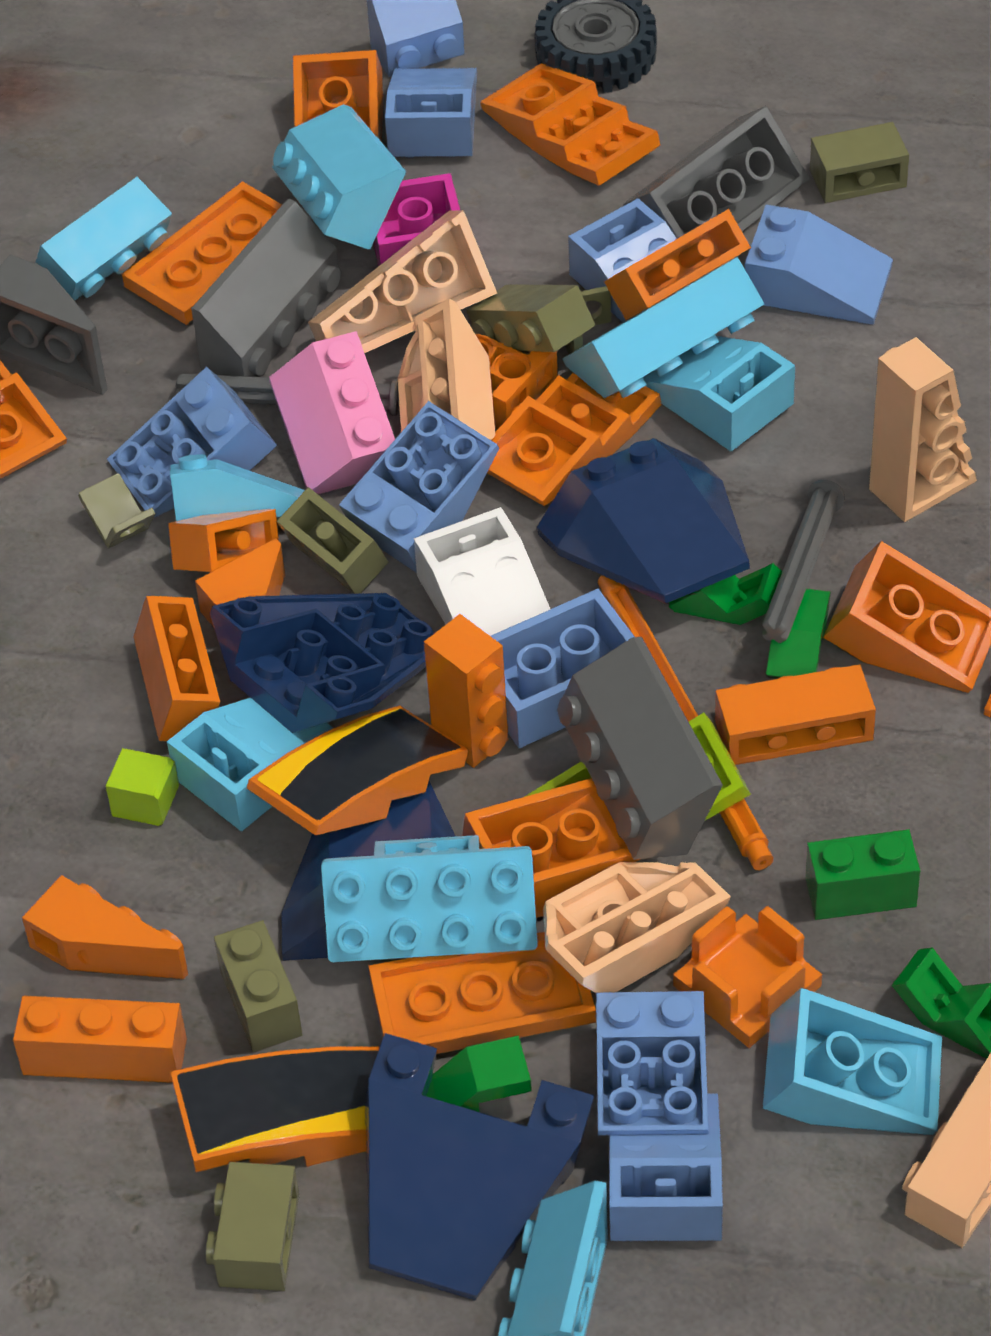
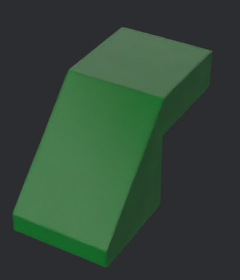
(732, 598)
(802, 649)
(945, 1004)
(482, 1074)

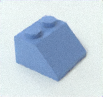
(414, 32)

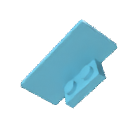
(429, 900)

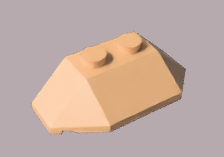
(447, 369)
(629, 921)

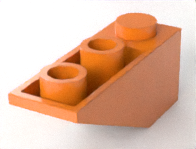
(93, 935)

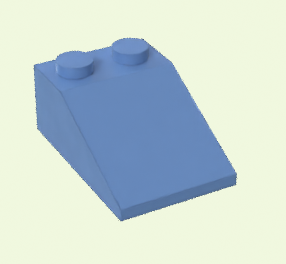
(815, 267)

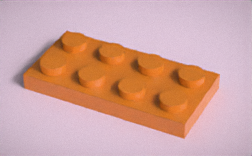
(199, 252)
(478, 997)

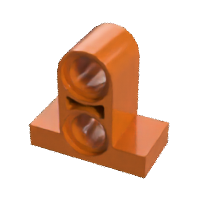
(516, 376)

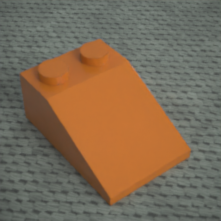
(339, 79)
(911, 621)
(563, 826)

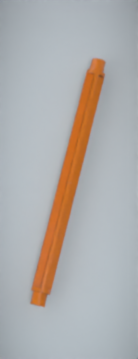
(738, 817)

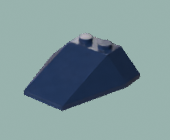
(647, 521)
(304, 912)

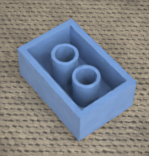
(546, 653)

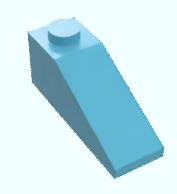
(220, 487)

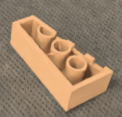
(423, 273)
(917, 432)
(954, 1181)

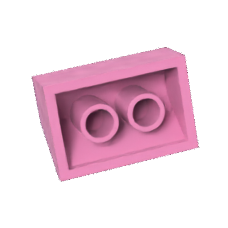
(332, 412)

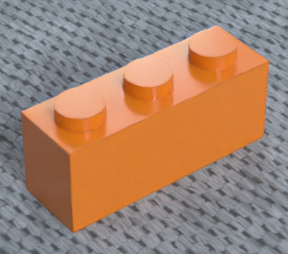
(677, 264)
(174, 663)
(467, 688)
(795, 714)
(99, 1038)

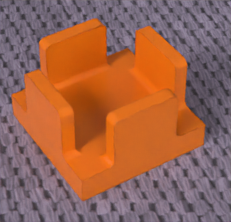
(746, 970)

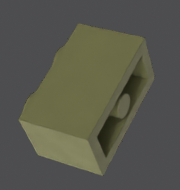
(859, 162)
(332, 541)
(258, 986)
(254, 1226)

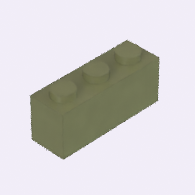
(532, 316)

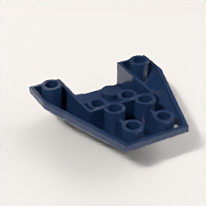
(319, 653)

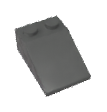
(47, 326)

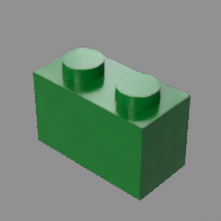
(862, 874)

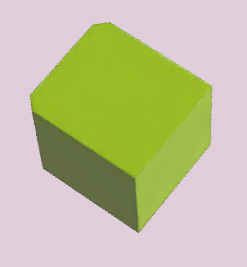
(142, 787)

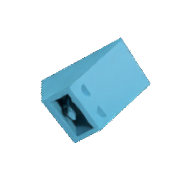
(728, 389)
(226, 749)

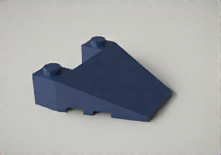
(453, 1181)

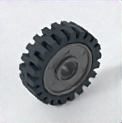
(598, 40)

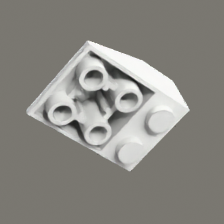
(480, 573)

